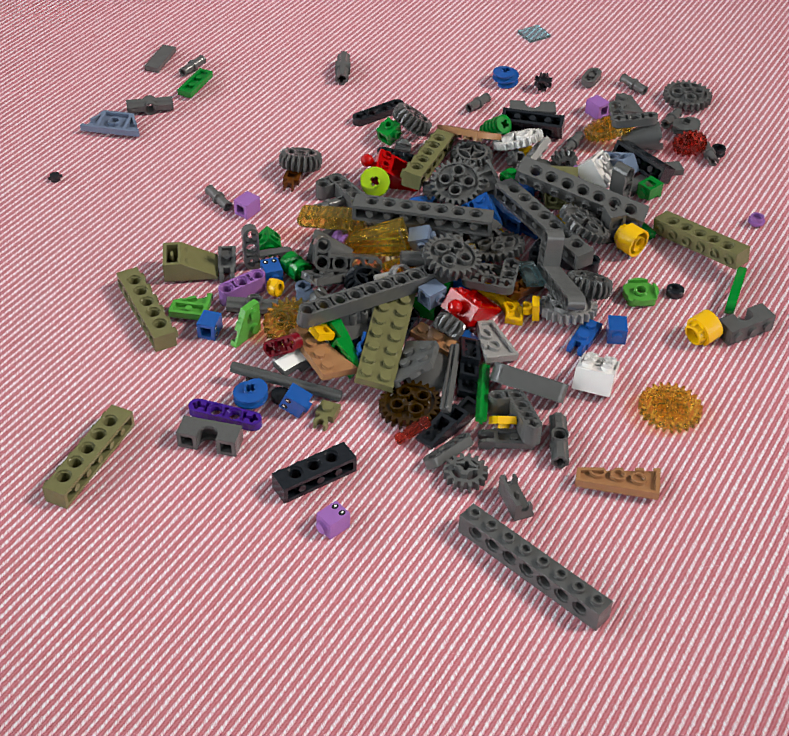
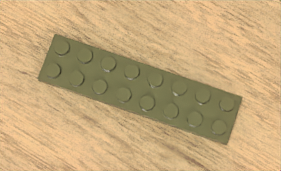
(384, 344)

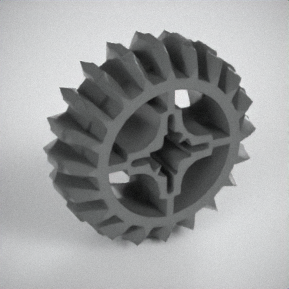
(412, 119)
(471, 151)
(300, 159)
(591, 284)

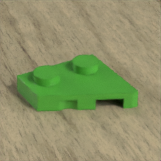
(190, 307)
(248, 323)

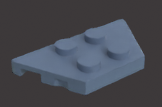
(112, 123)

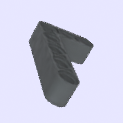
(620, 183)
(555, 278)

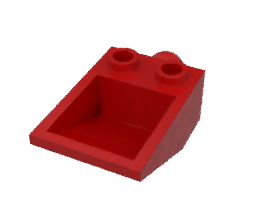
(391, 164)
(469, 306)

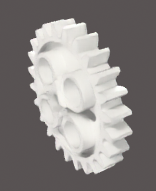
(518, 139)

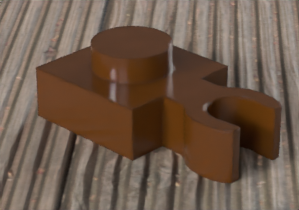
(291, 178)

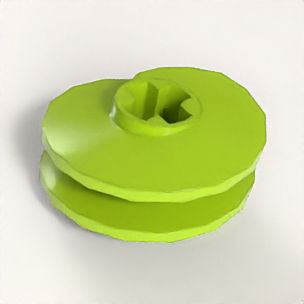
(373, 173)

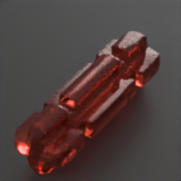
(412, 430)

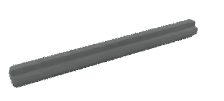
(285, 381)

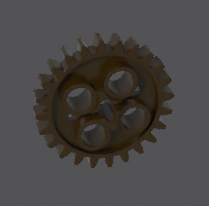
(409, 404)

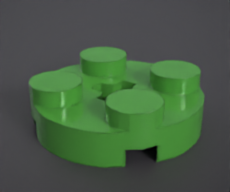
(648, 294)

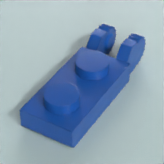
(584, 337)

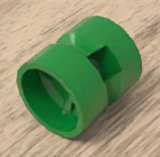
(293, 264)

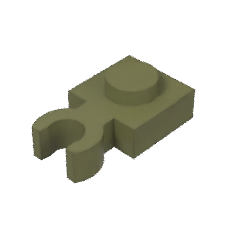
(325, 413)

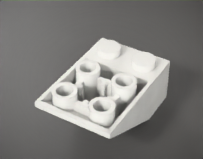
(597, 169)
(596, 374)

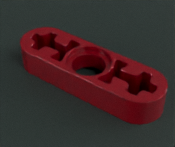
(286, 340)

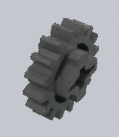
(465, 472)

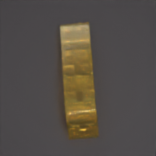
(329, 218)

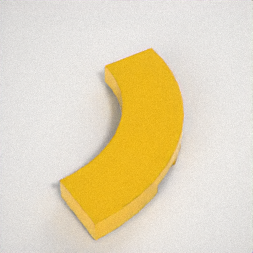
(512, 310)

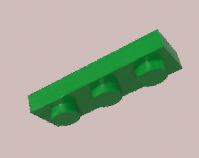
(195, 83)

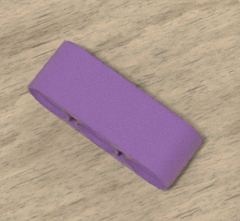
(243, 285)

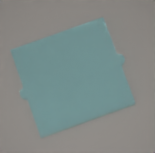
(534, 33)

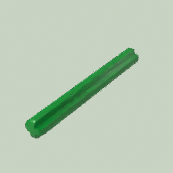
(482, 393)

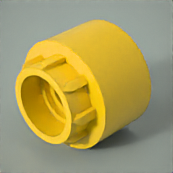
(631, 239)
(703, 328)

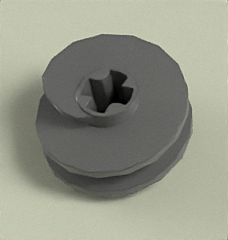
(685, 124)

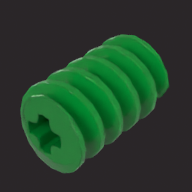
(499, 124)

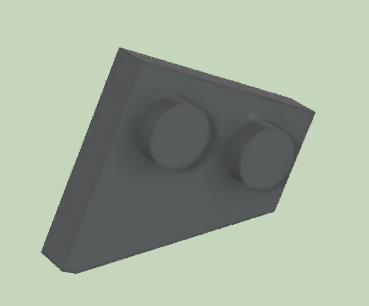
(629, 104)

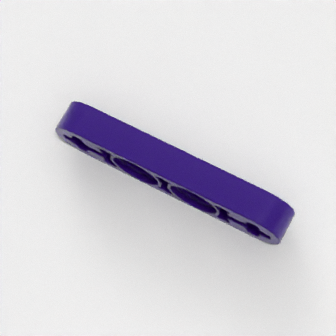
(203, 408)

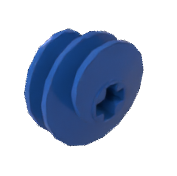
(505, 76)
(250, 394)

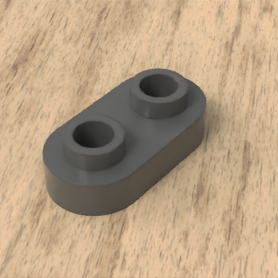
(591, 77)

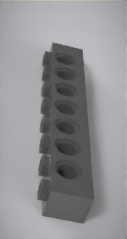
(575, 186)
(419, 213)
(539, 218)
(535, 567)

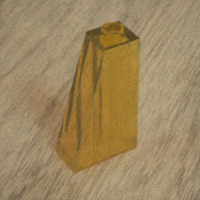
(380, 239)

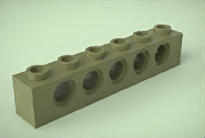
(427, 159)
(701, 240)
(147, 309)
(88, 456)

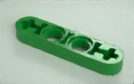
(735, 290)

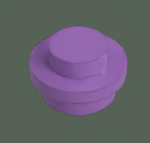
(756, 219)

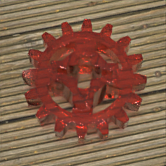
(689, 143)

